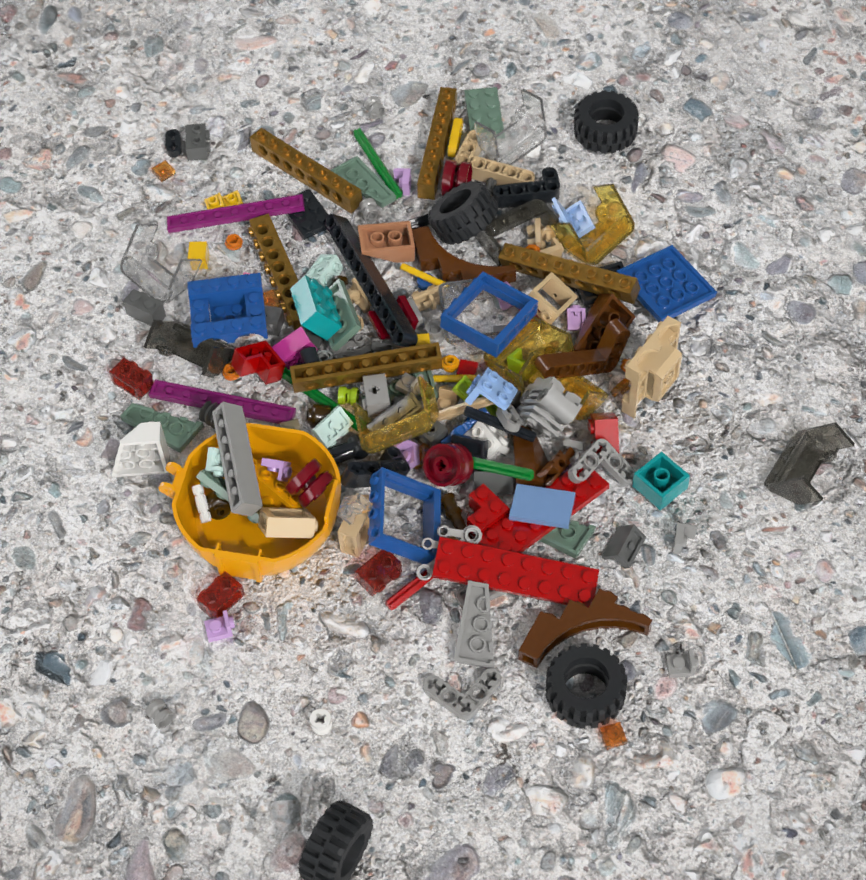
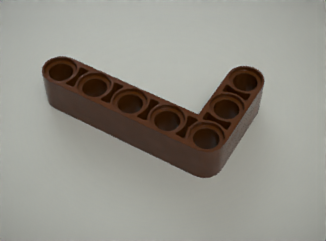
(587, 362)

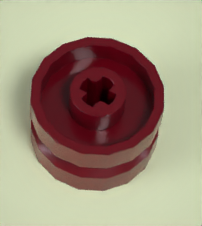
(455, 176)
(448, 464)
(309, 483)

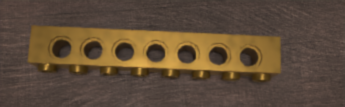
(437, 143)
(306, 170)
(276, 264)
(570, 272)
(353, 368)

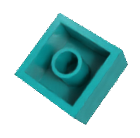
(661, 480)

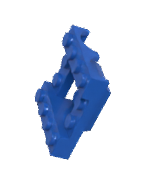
(234, 305)

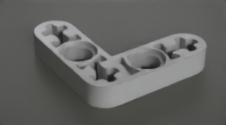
(602, 457)
(467, 699)

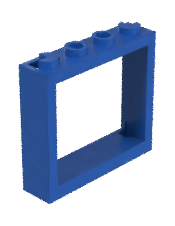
(527, 305)
(431, 514)

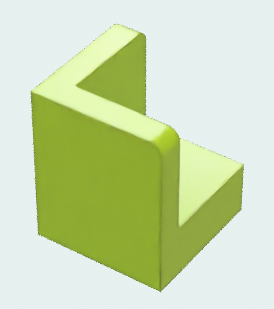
(515, 360)

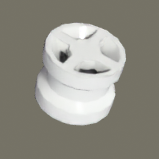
(319, 726)

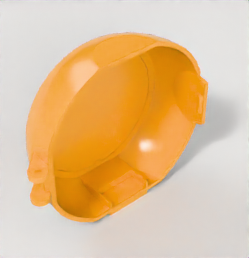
(235, 541)

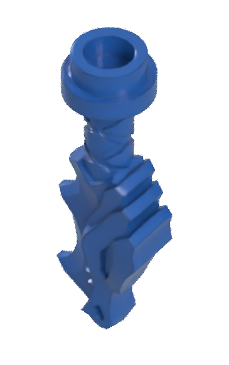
(462, 429)

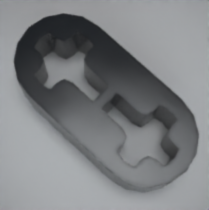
(173, 143)

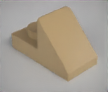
(447, 398)

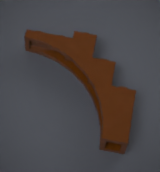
(451, 268)
(577, 618)

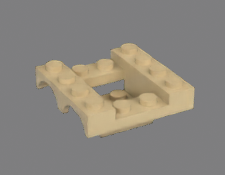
(653, 366)

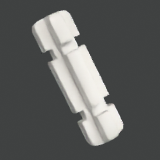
(201, 503)

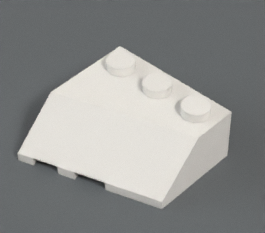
(142, 451)

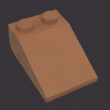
(388, 241)

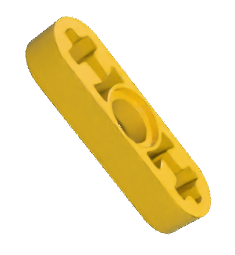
(455, 137)

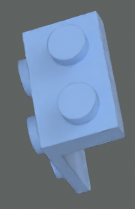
(576, 215)
(493, 388)

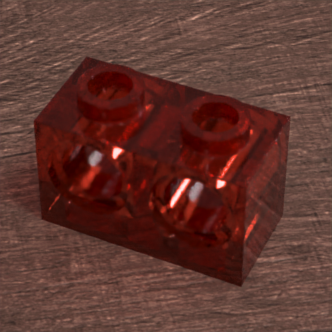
(131, 378)
(375, 569)
(223, 598)

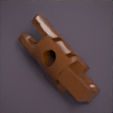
(556, 465)

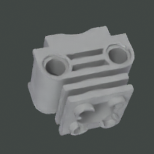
(548, 407)

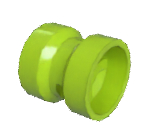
(348, 395)

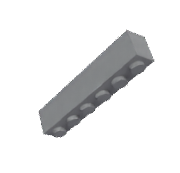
(237, 459)

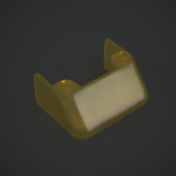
(613, 227)
(534, 337)
(591, 395)
(401, 430)

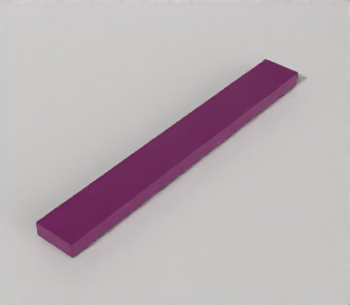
(235, 213)
(198, 397)

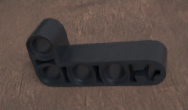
(515, 194)
(358, 473)

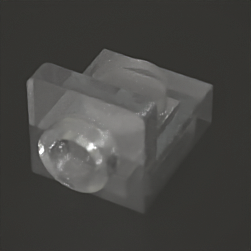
(352, 506)

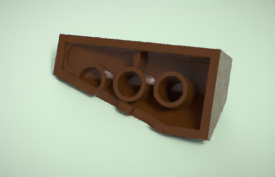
(600, 314)
(530, 456)

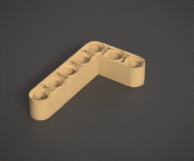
(484, 168)

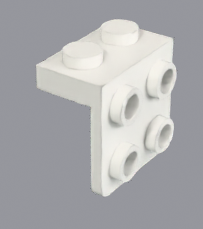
(495, 443)

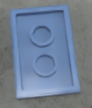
(542, 506)

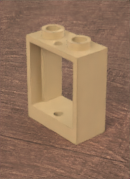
(559, 292)
(287, 522)
(354, 537)

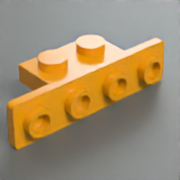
(272, 490)

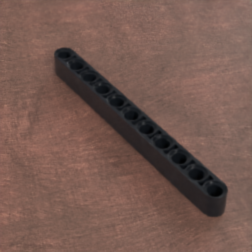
(371, 282)

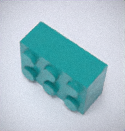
(316, 307)

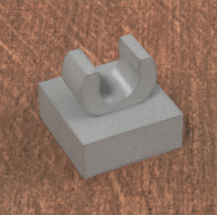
(576, 446)

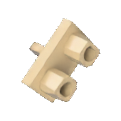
(541, 234)
(358, 296)
(427, 298)

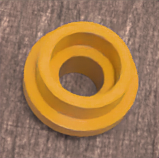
(450, 367)

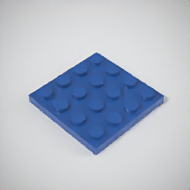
(668, 283)

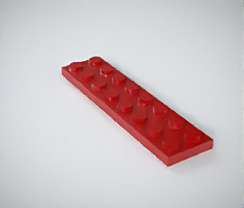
(519, 536)
(515, 572)

